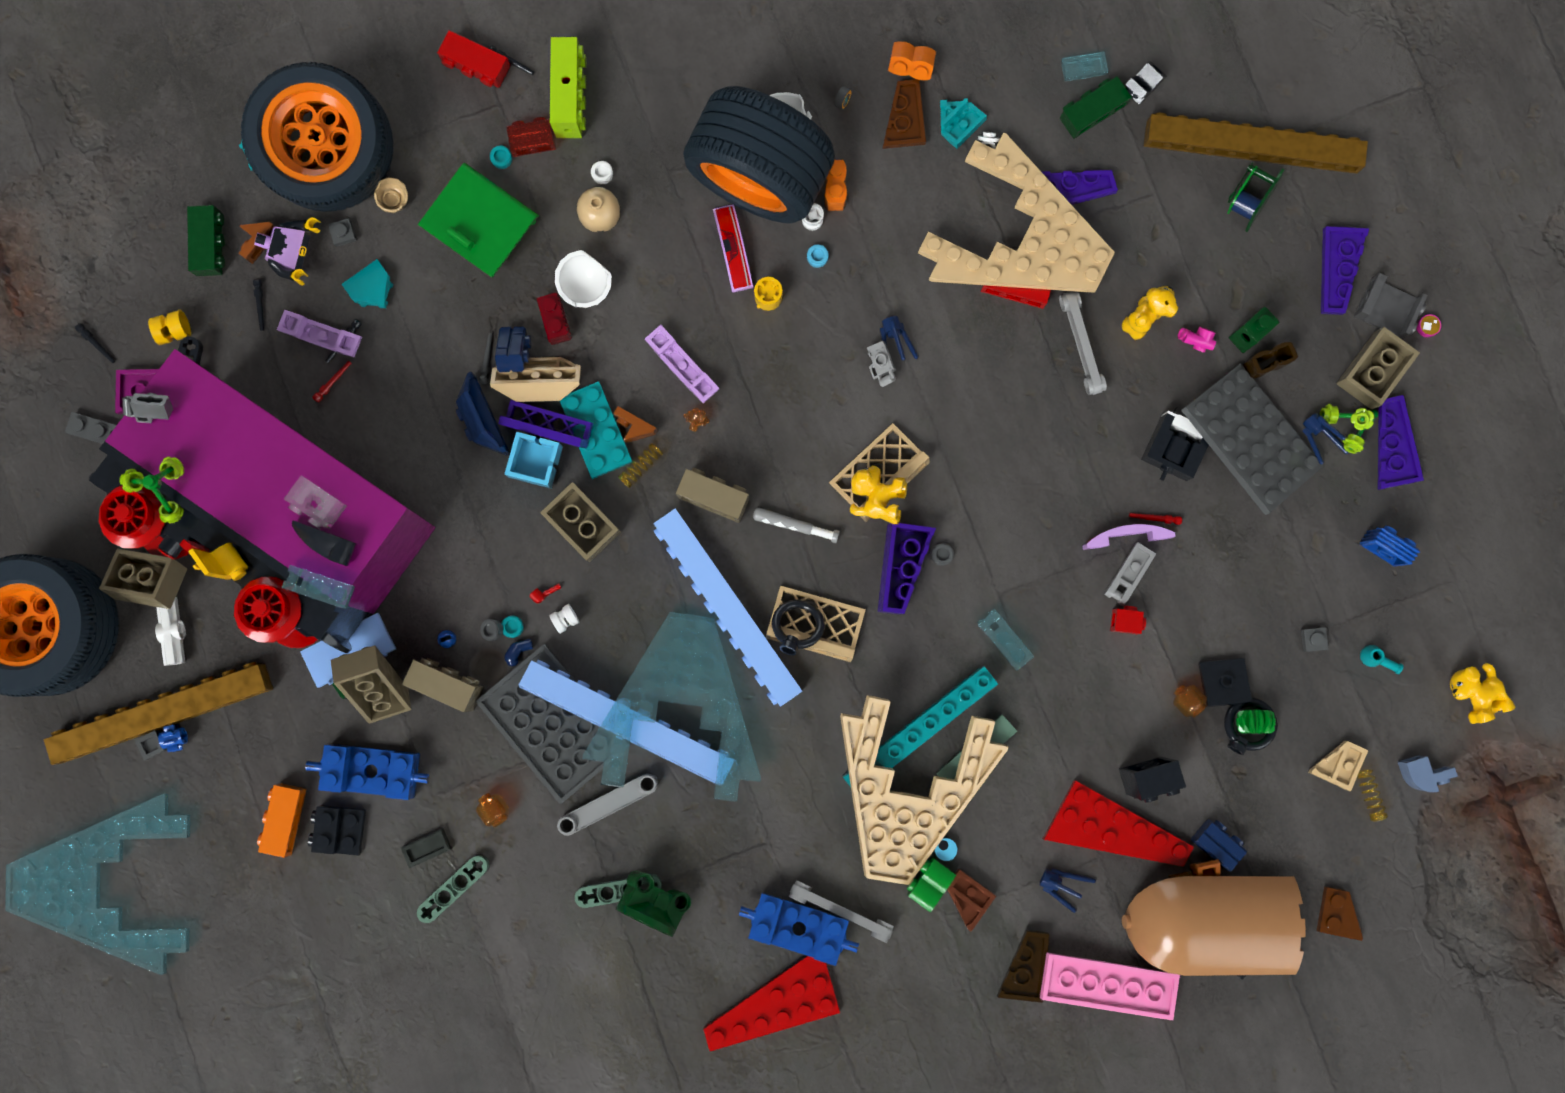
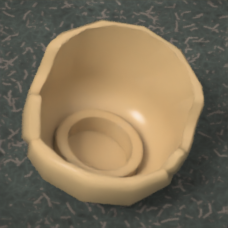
(391, 195)

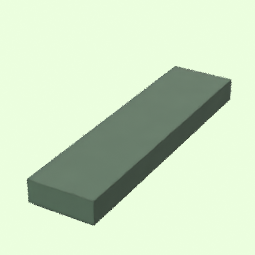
(1001, 733)

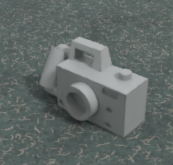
(882, 363)

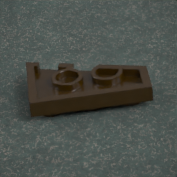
(1026, 970)

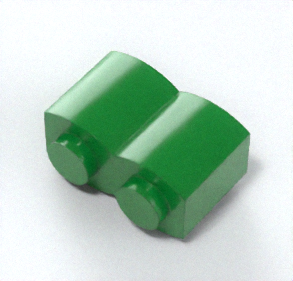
(930, 884)

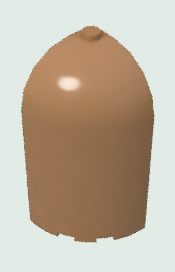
(1219, 925)

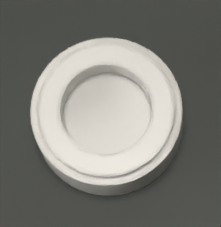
(602, 172)

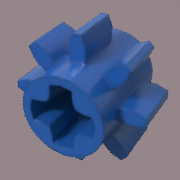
(173, 738)

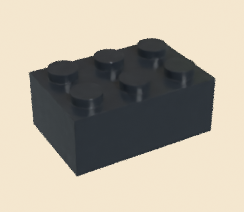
(1152, 778)

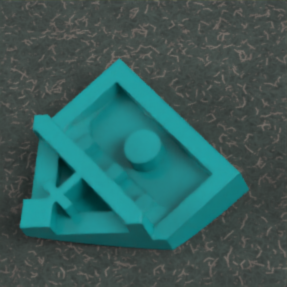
(960, 120)
(369, 286)

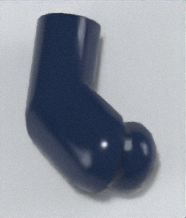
(515, 649)

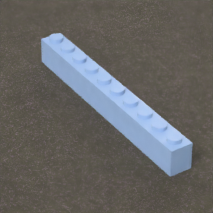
(727, 607)
(595, 706)

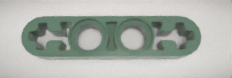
(617, 887)
(454, 890)

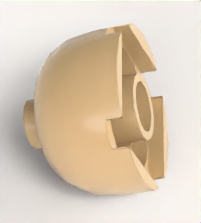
(598, 209)

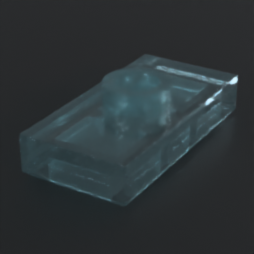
(1084, 66)

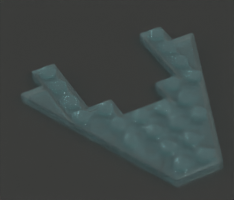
(684, 668)
(62, 886)

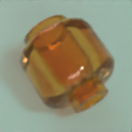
(1189, 701)
(492, 810)

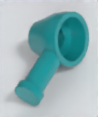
(1367, 659)

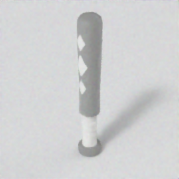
(783, 521)

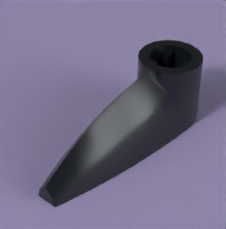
(325, 544)

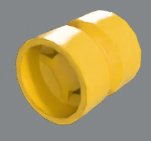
(172, 326)

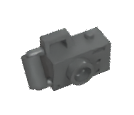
(147, 406)

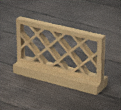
(908, 471)
(823, 646)

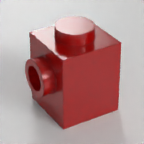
(1128, 620)

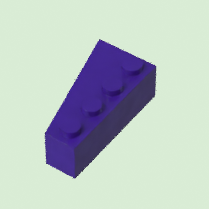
(902, 563)

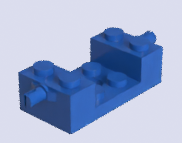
(346, 766)
(774, 923)

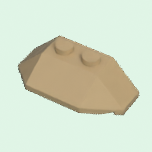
(540, 381)

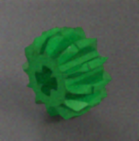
(1256, 721)

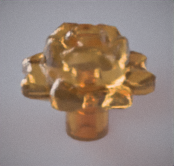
(696, 418)

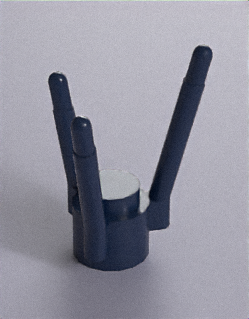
(893, 328)
(1316, 425)
(1051, 881)

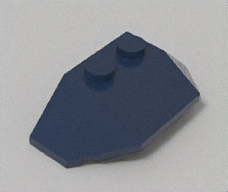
(478, 417)

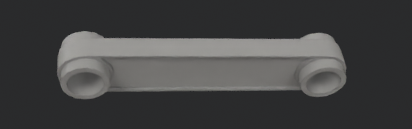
(1071, 303)
(607, 804)
(880, 929)

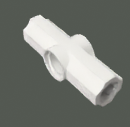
(170, 633)

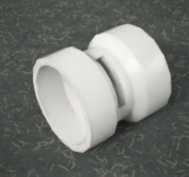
(815, 213)
(559, 621)

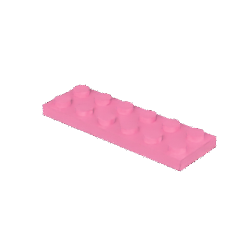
(1109, 986)

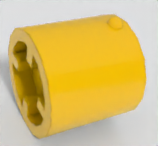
(768, 293)

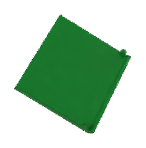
(478, 219)

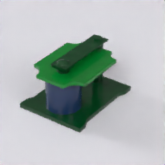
(1247, 204)

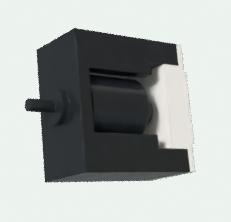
(1174, 453)

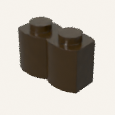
(1271, 360)

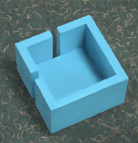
(532, 461)

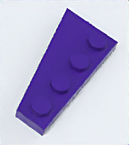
(1083, 185)
(1339, 266)
(1396, 446)

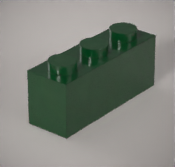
(1095, 106)
(205, 240)

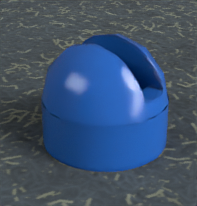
(448, 643)

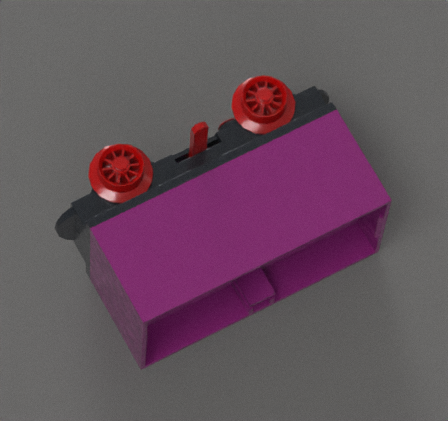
(234, 491)

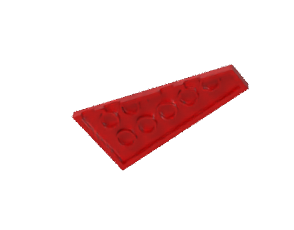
(1102, 825)
(786, 1001)

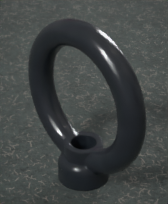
(789, 643)
(1239, 744)

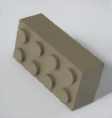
(370, 684)

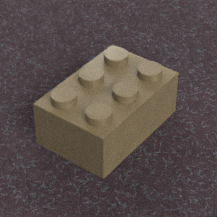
(1378, 368)
(713, 494)
(580, 522)
(143, 578)
(443, 684)

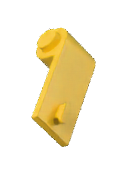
(221, 563)

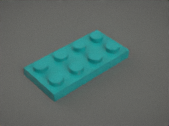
(606, 446)

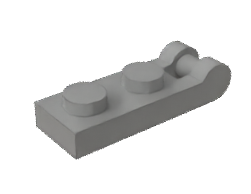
(1130, 573)

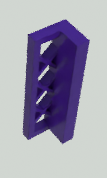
(545, 432)

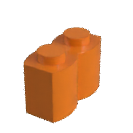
(912, 60)
(835, 187)

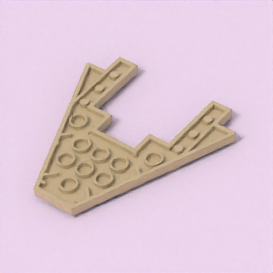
(1056, 250)
(902, 828)

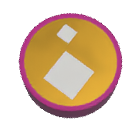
(1428, 325)

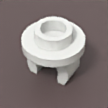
(989, 138)

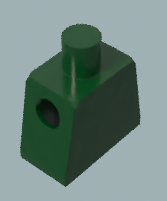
(1256, 328)

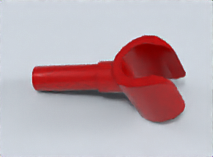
(537, 596)

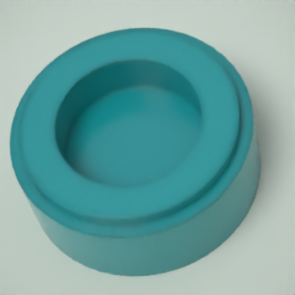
(501, 157)
(512, 626)

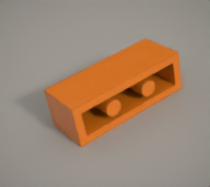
(281, 820)

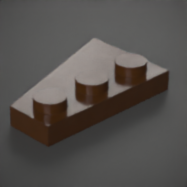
(906, 117)

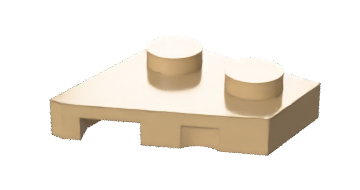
(1341, 765)

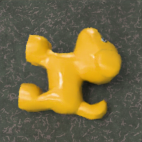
(1151, 307)
(867, 483)
(1485, 696)

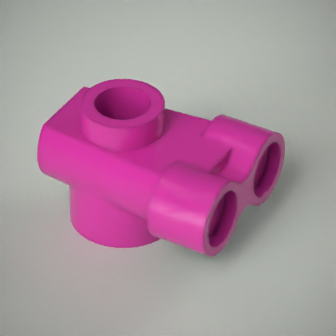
(1201, 340)

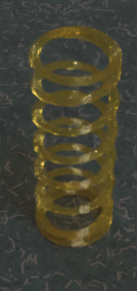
(623, 478)
(1378, 816)

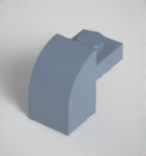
(1420, 776)

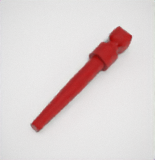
(324, 389)
(1168, 519)

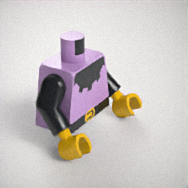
(288, 247)

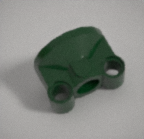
(653, 905)

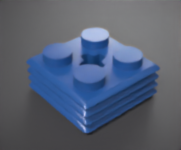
(1390, 547)

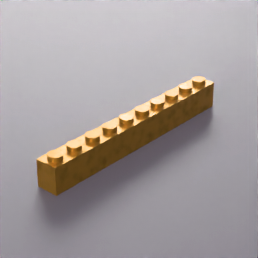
(1255, 143)
(154, 715)

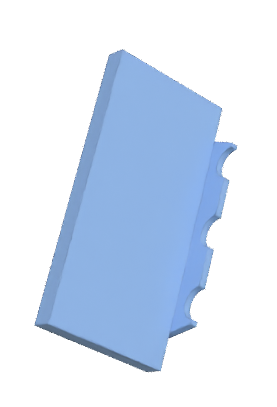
(368, 633)

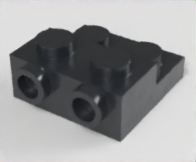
(337, 830)

